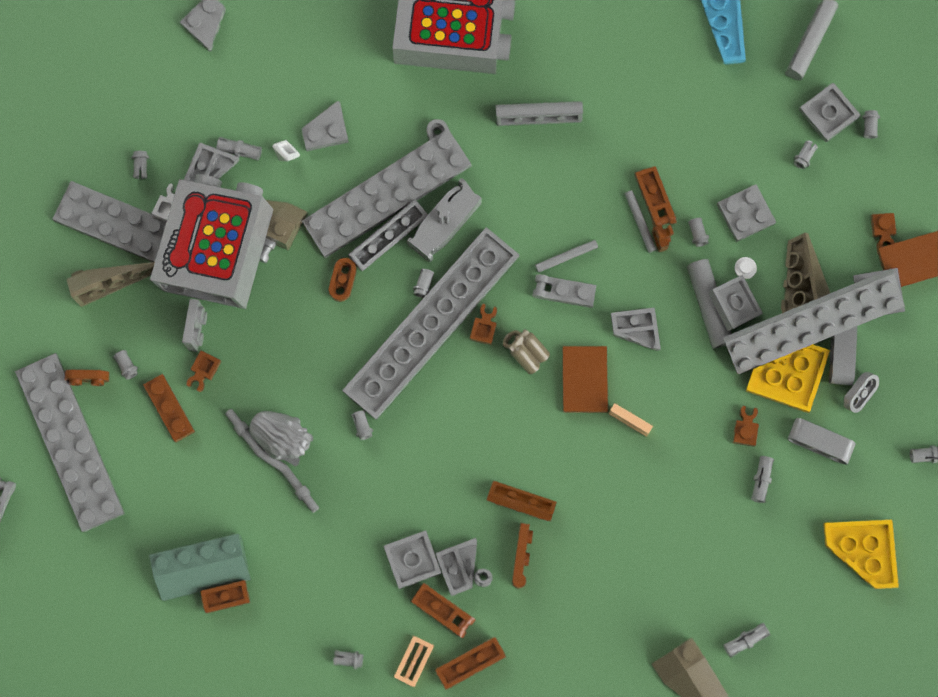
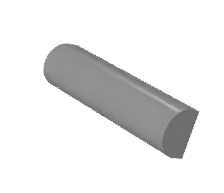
(811, 39)
(539, 113)
(388, 235)
(702, 282)

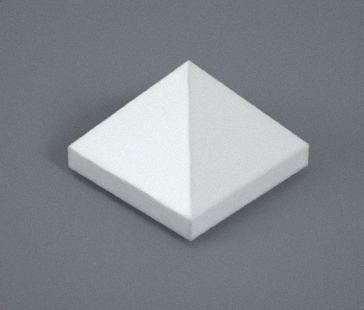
(285, 151)

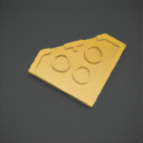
(791, 378)
(866, 549)

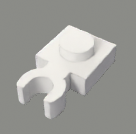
(163, 205)

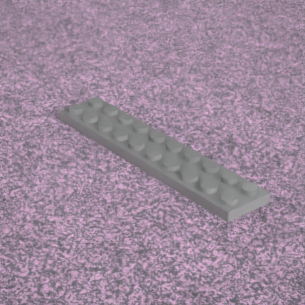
(430, 323)

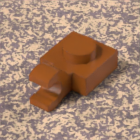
(662, 237)

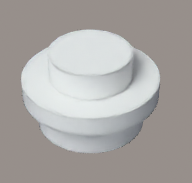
(746, 267)

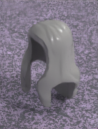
(280, 436)

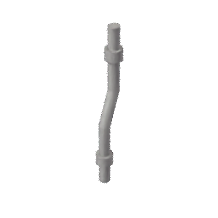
(301, 491)

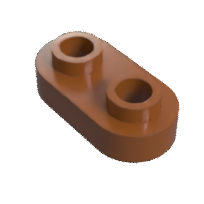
(342, 280)
(95, 377)

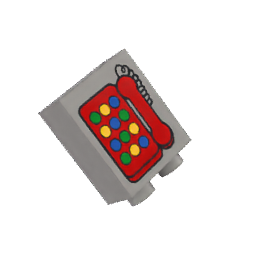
(452, 34)
(212, 241)

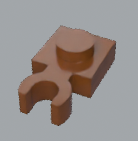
(883, 227)
(484, 328)
(203, 367)
(745, 430)

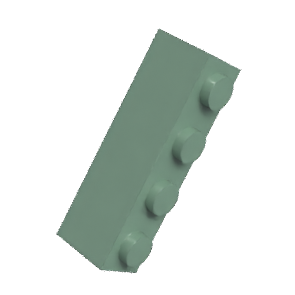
(200, 567)

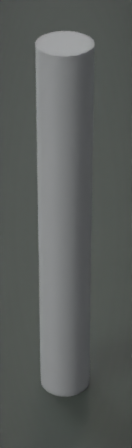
(640, 221)
(566, 256)

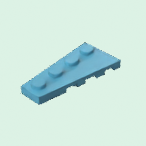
(727, 28)

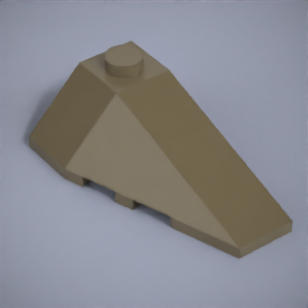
(284, 223)
(804, 275)
(97, 283)
(688, 672)

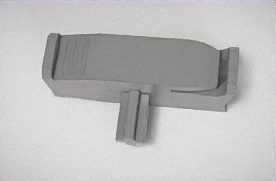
(444, 220)

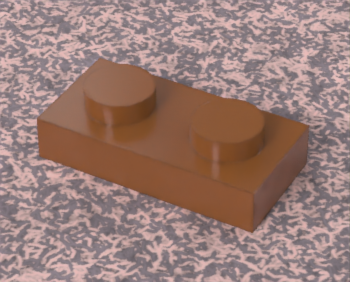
(225, 596)

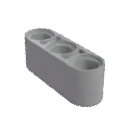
(843, 357)
(821, 441)

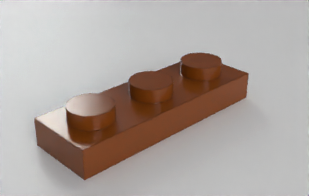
(169, 408)
(521, 501)
(470, 663)

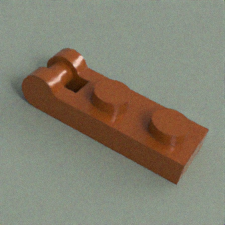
(655, 196)
(522, 556)
(442, 610)

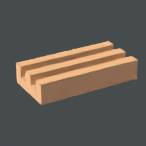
(630, 420)
(405, 679)

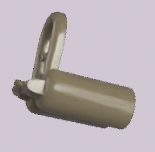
(526, 350)

